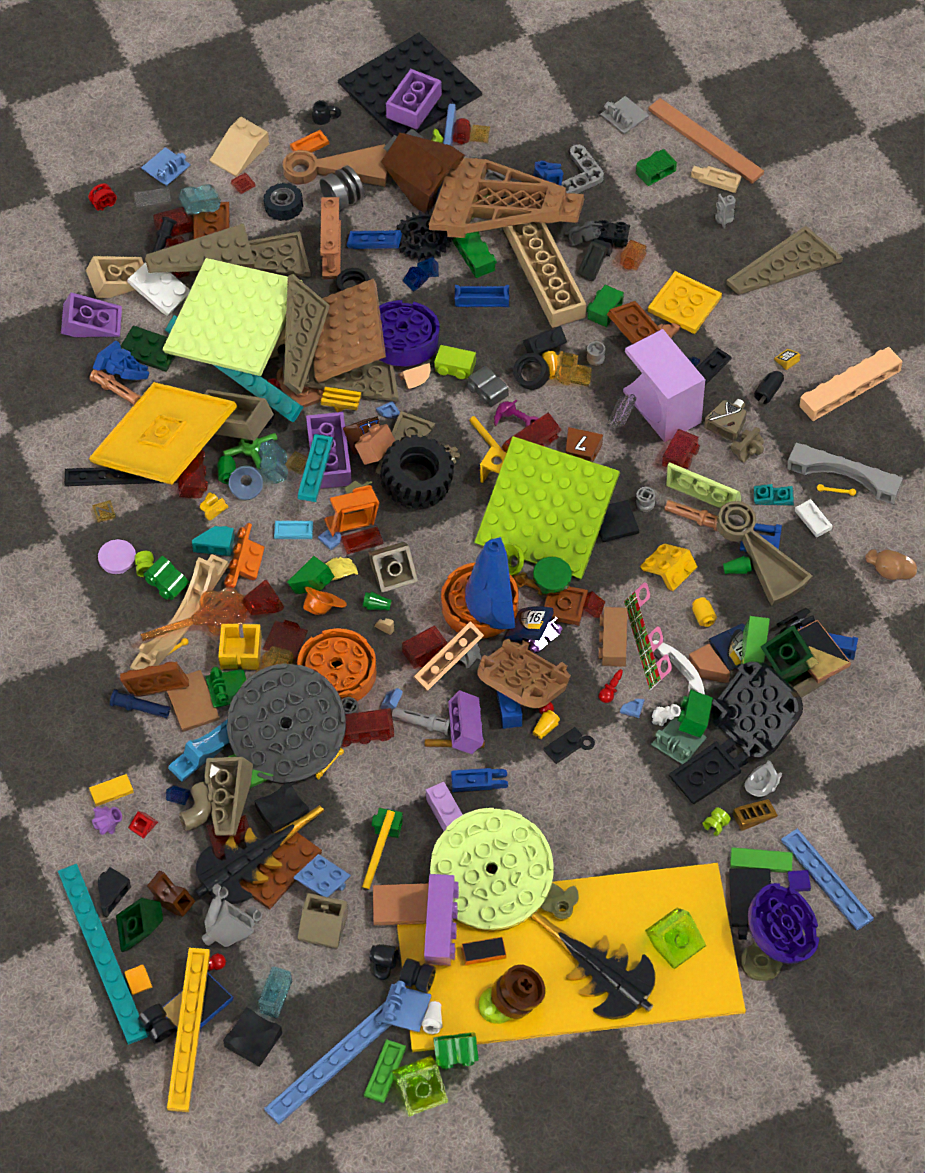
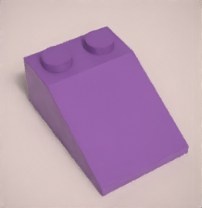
(90, 317)

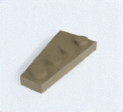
(406, 426)

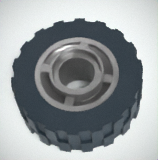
(283, 201)

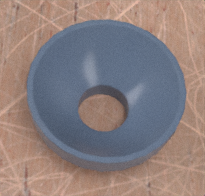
(245, 491)

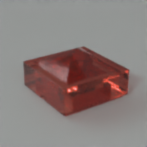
(594, 604)

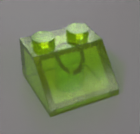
(676, 937)
(420, 1085)

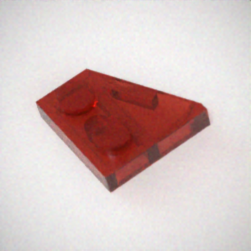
(262, 600)
(219, 842)

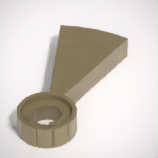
(776, 571)

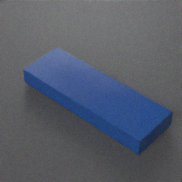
(374, 239)

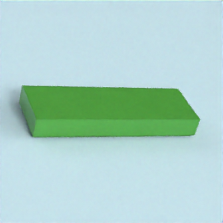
(761, 859)
(382, 1075)

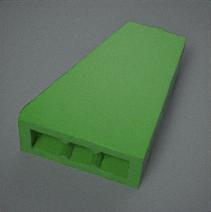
(754, 636)

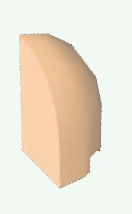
(415, 376)

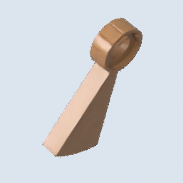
(364, 162)

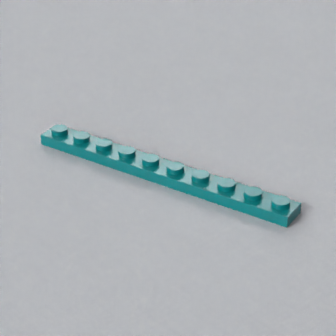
(260, 387)
(102, 953)

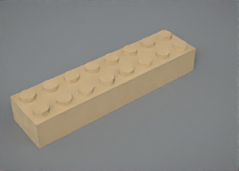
(546, 272)

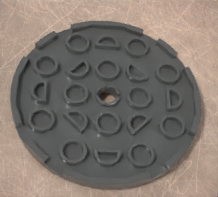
(315, 729)

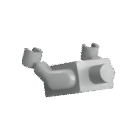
(226, 922)

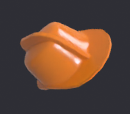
(321, 602)

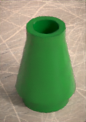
(738, 566)
(376, 602)

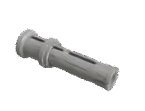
(430, 722)

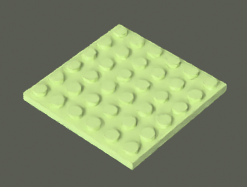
(231, 317)

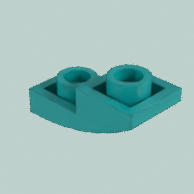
(773, 496)

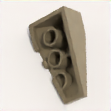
(228, 788)

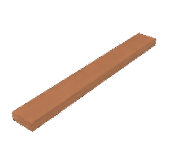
(706, 140)

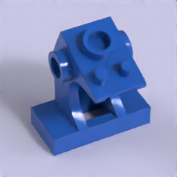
(549, 172)

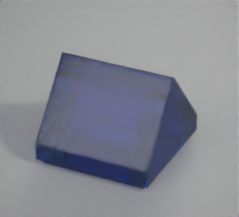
(177, 795)

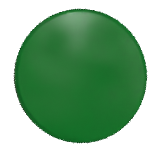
(552, 575)

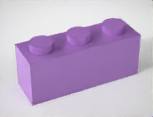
(465, 722)

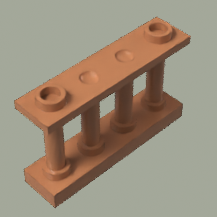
(330, 237)

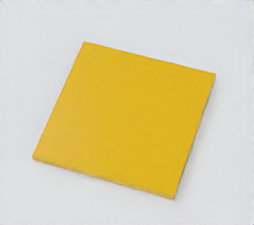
(163, 432)

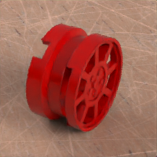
(102, 197)

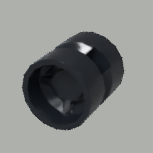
(417, 975)
(157, 1024)

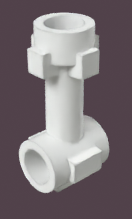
(661, 714)

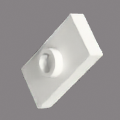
(813, 518)

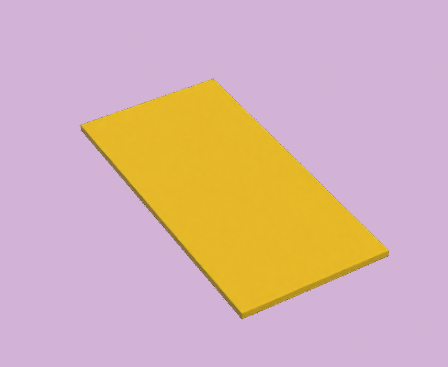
(609, 906)

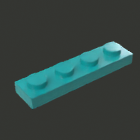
(315, 468)

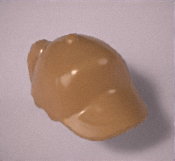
(892, 564)

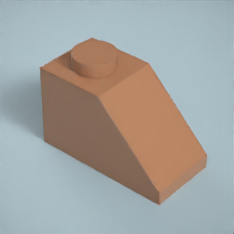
(709, 664)

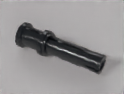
(164, 233)

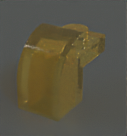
(570, 372)

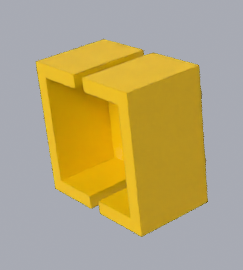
(240, 651)

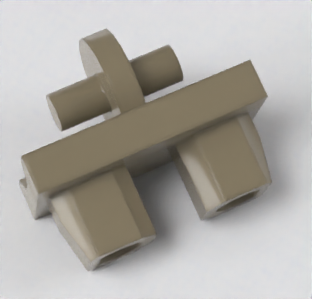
(750, 444)

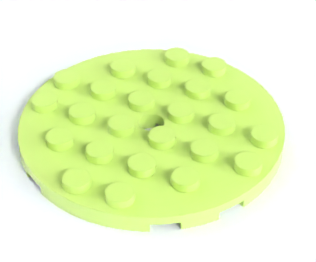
(522, 863)

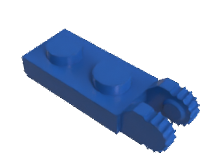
(478, 779)

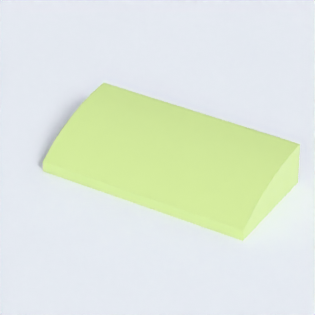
(700, 486)

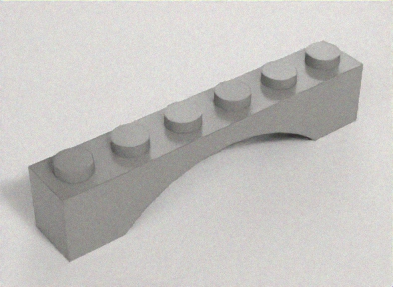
(810, 460)

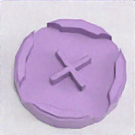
(116, 556)

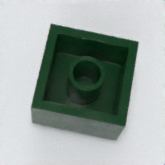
(789, 654)

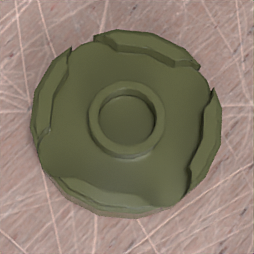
(758, 964)

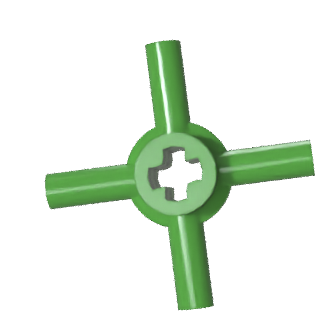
(250, 448)

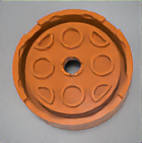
(454, 605)
(358, 667)

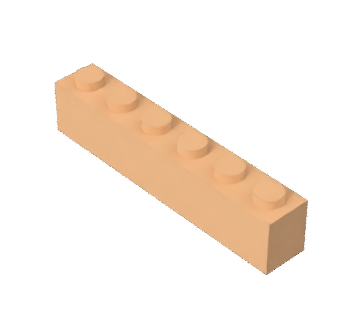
(850, 383)

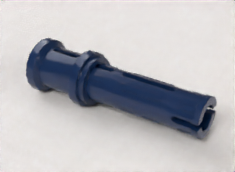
(131, 702)

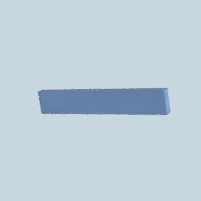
(827, 879)

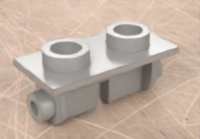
(725, 210)

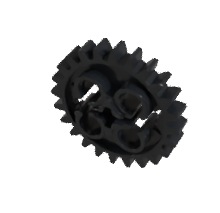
(423, 237)

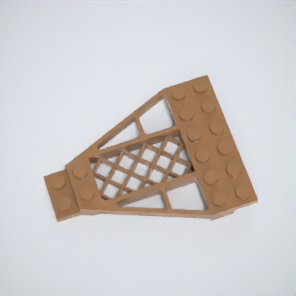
(466, 185)

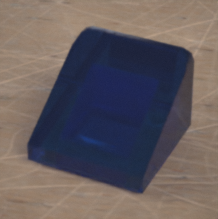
(430, 267)
(415, 278)

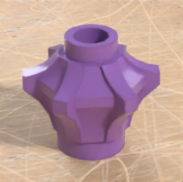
(106, 819)

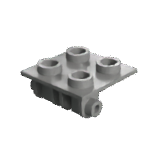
(624, 114)

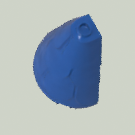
(489, 587)

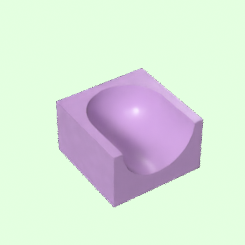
(669, 387)

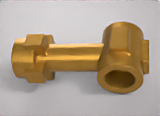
(522, 579)

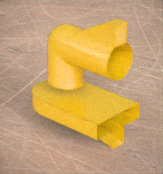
(217, 506)

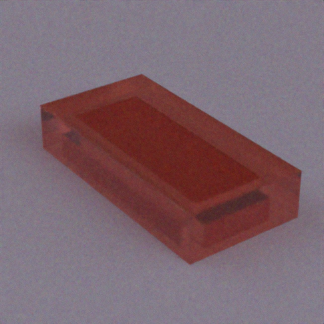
(362, 540)

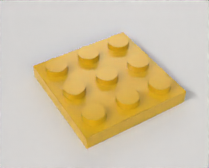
(684, 302)

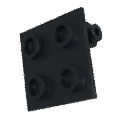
(617, 231)

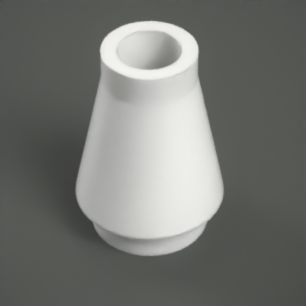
(433, 1019)

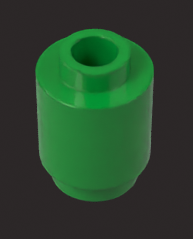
(225, 467)

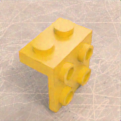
(671, 563)

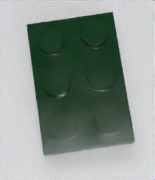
(148, 348)

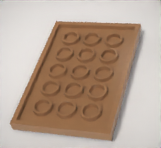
(350, 332)

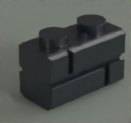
(545, 341)

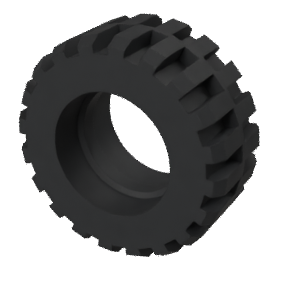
(423, 452)

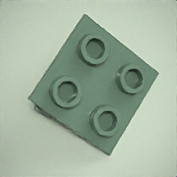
(677, 743)

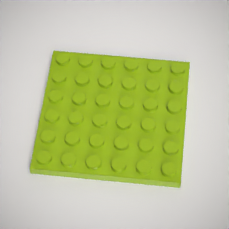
(548, 504)

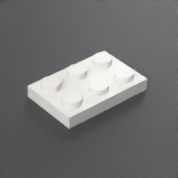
(159, 289)

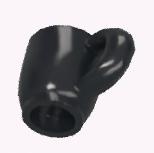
(321, 112)
(383, 956)

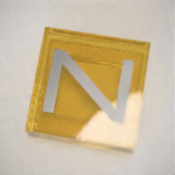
(104, 511)

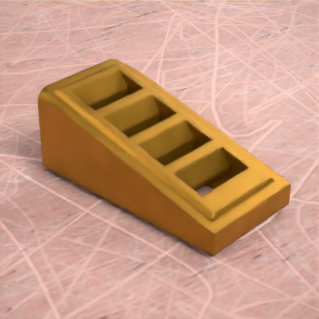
(753, 821)

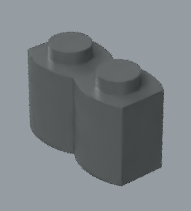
(487, 386)

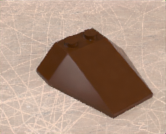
(420, 167)

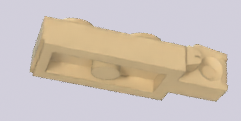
(717, 178)

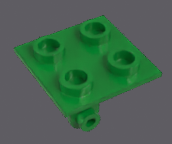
(224, 685)

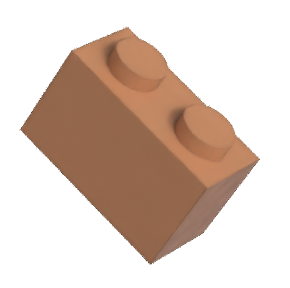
(374, 443)

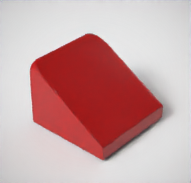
(142, 824)

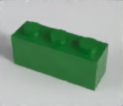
(475, 254)

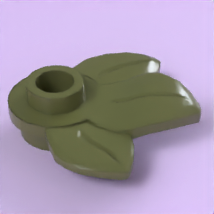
(560, 899)

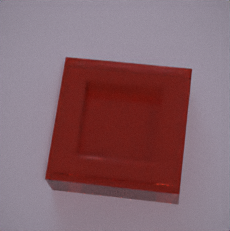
(243, 183)

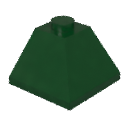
(138, 922)

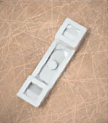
(682, 665)

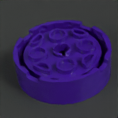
(410, 345)

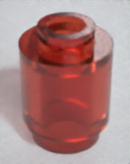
(461, 131)

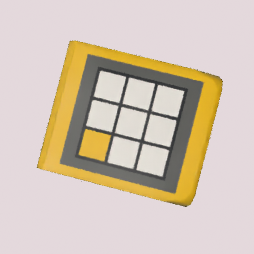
(787, 358)

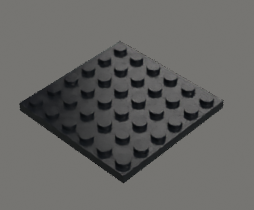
(379, 78)

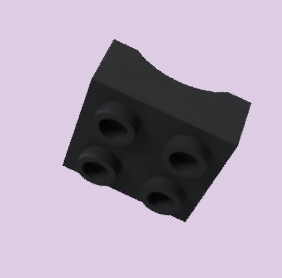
(281, 807)
(252, 1037)

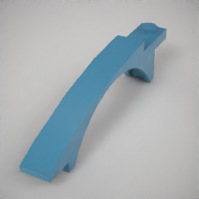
(199, 750)

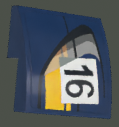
(530, 623)
(729, 646)

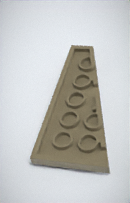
(304, 326)

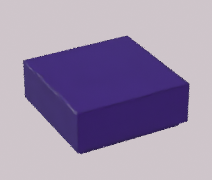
(799, 880)

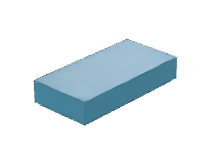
(293, 530)

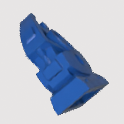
(120, 362)

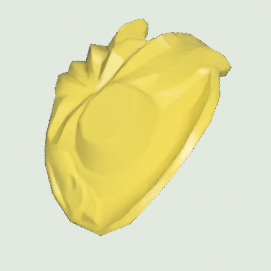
(341, 567)

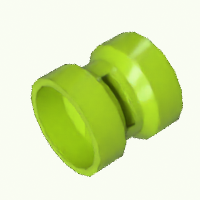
(144, 561)
(717, 820)

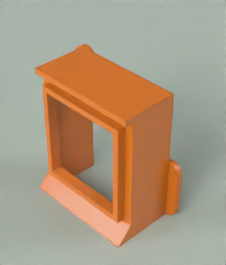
(360, 499)

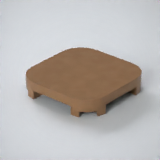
(523, 675)

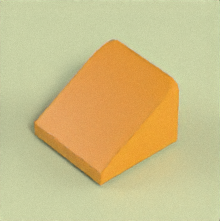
(138, 979)

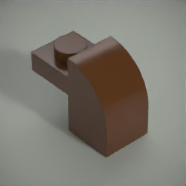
(172, 897)

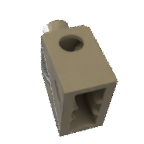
(727, 419)

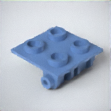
(166, 166)
(322, 876)
(405, 1007)

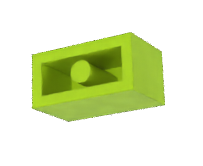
(455, 362)

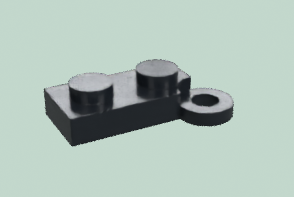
(567, 744)

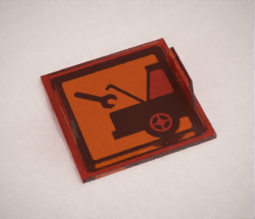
(286, 636)

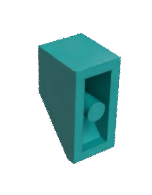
(215, 541)

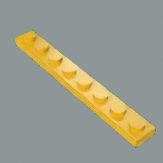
(188, 1030)

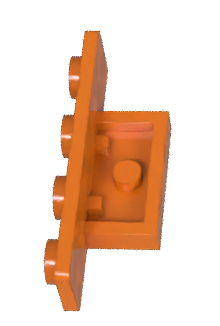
(246, 558)

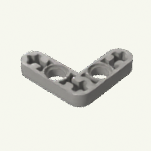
(587, 172)

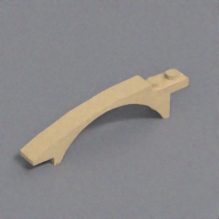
(204, 579)

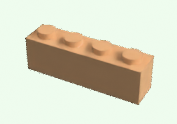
(448, 656)

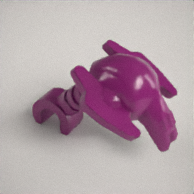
(508, 409)

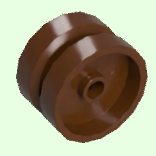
(518, 991)

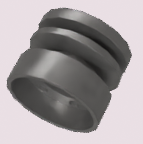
(344, 185)

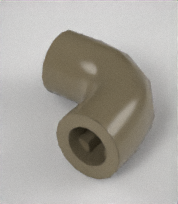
(201, 809)

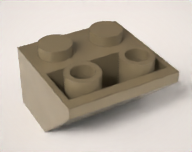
(323, 920)

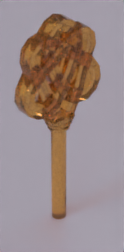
(211, 621)

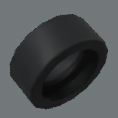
(350, 273)
(540, 380)

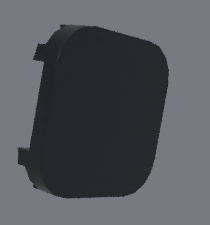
(757, 709)

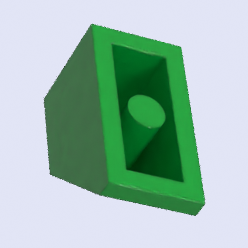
(313, 575)

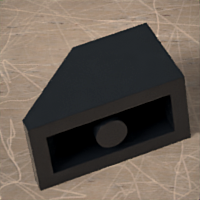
(112, 889)

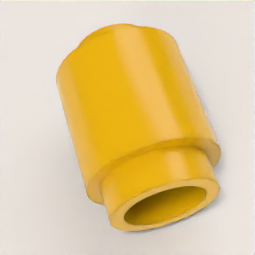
(704, 612)

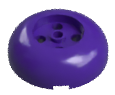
(777, 924)

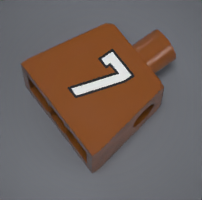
(583, 444)

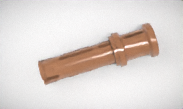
(109, 382)
(701, 517)

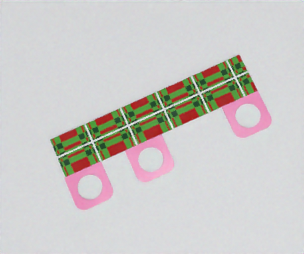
(643, 640)

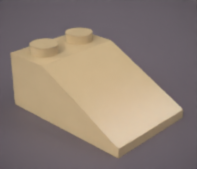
(240, 146)
(111, 274)

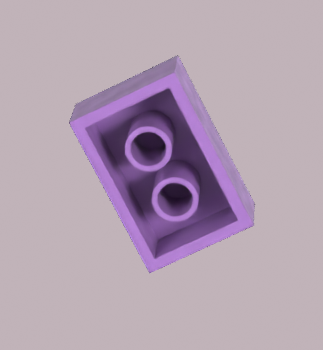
(413, 99)

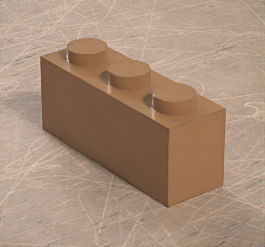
(613, 636)

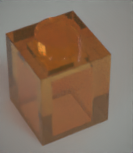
(633, 255)

